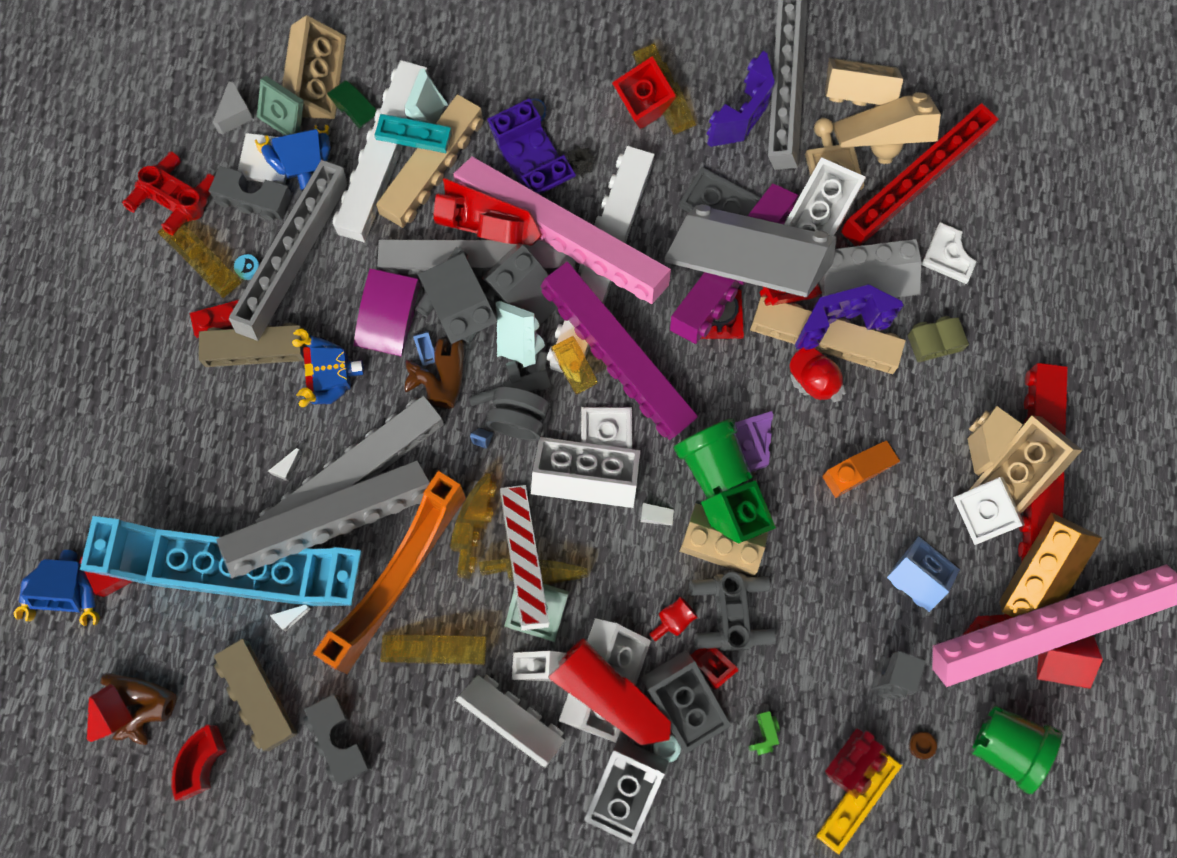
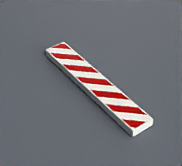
(524, 558)

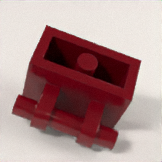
(857, 763)

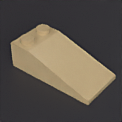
(896, 122)
(1032, 461)

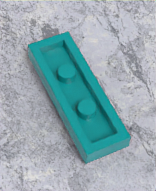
(413, 133)

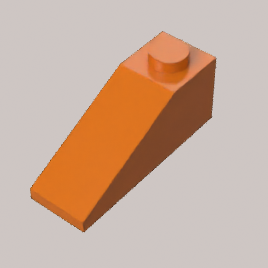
(860, 468)

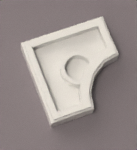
(947, 254)

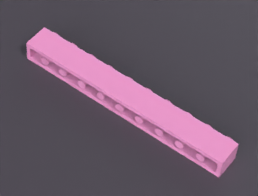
(572, 234)
(1054, 625)

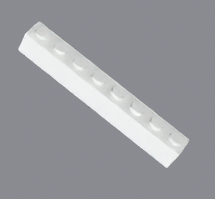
(375, 161)

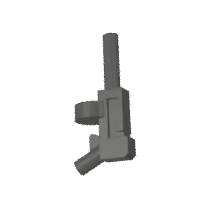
(534, 381)

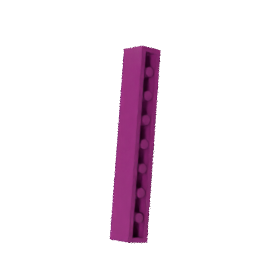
(712, 292)
(618, 351)

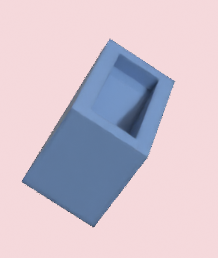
(424, 347)
(481, 437)

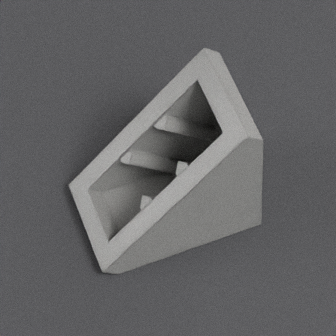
(231, 111)

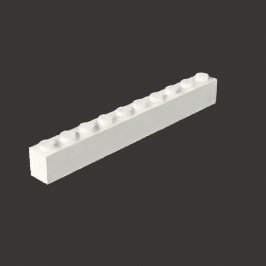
(616, 220)

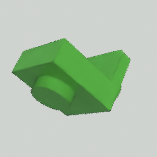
(769, 727)

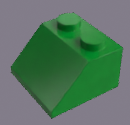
(739, 513)

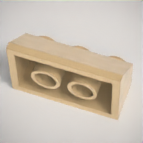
(862, 82)
(711, 545)

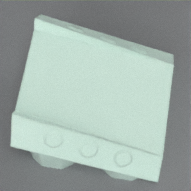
(425, 100)
(517, 334)

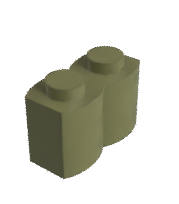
(937, 339)

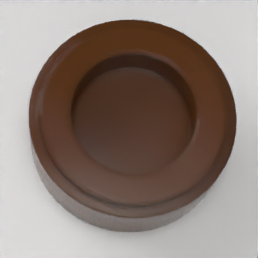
(922, 745)

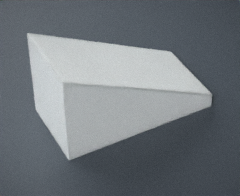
(286, 466)
(656, 514)
(290, 617)

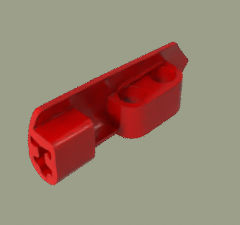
(485, 215)
(610, 695)

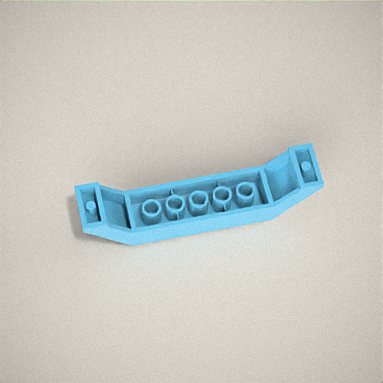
(197, 565)

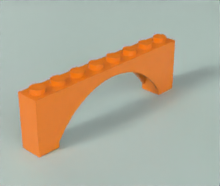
(350, 637)

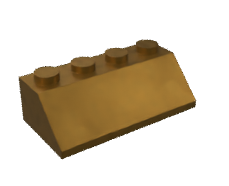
(1049, 567)

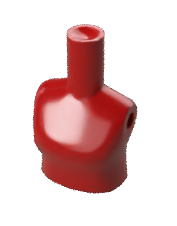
(674, 619)

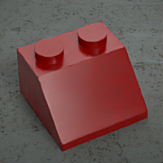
(645, 92)

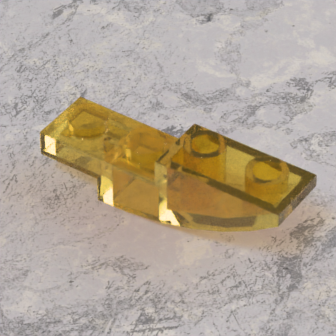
(473, 515)

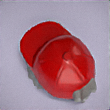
(816, 375)

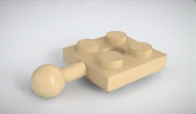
(839, 155)

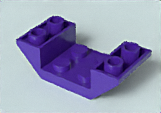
(734, 126)
(528, 148)
(875, 306)

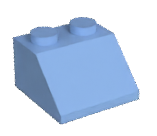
(924, 574)

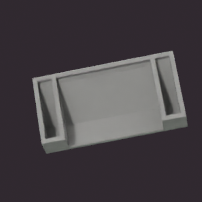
(752, 250)

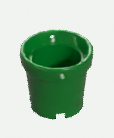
(715, 458)
(1018, 747)

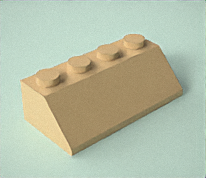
(314, 66)

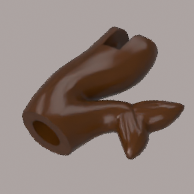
(450, 368)
(156, 702)

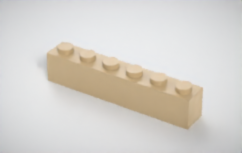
(427, 167)
(841, 339)

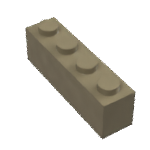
(229, 348)
(255, 695)

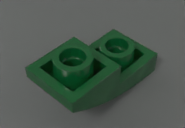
(352, 102)

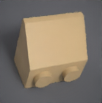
(990, 438)

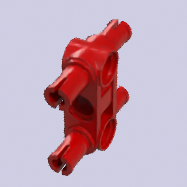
(170, 192)

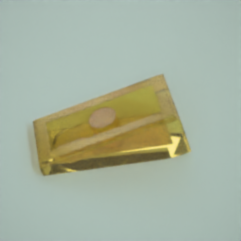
(574, 365)

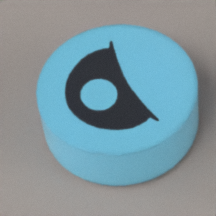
(246, 266)

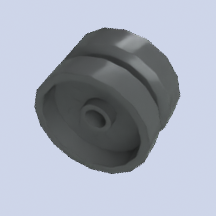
(517, 413)

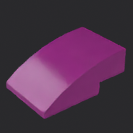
(386, 312)

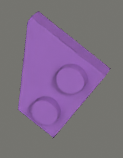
(755, 440)

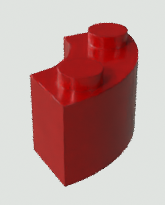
(195, 761)

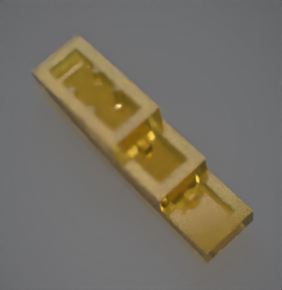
(678, 113)
(202, 260)
(551, 571)
(433, 649)

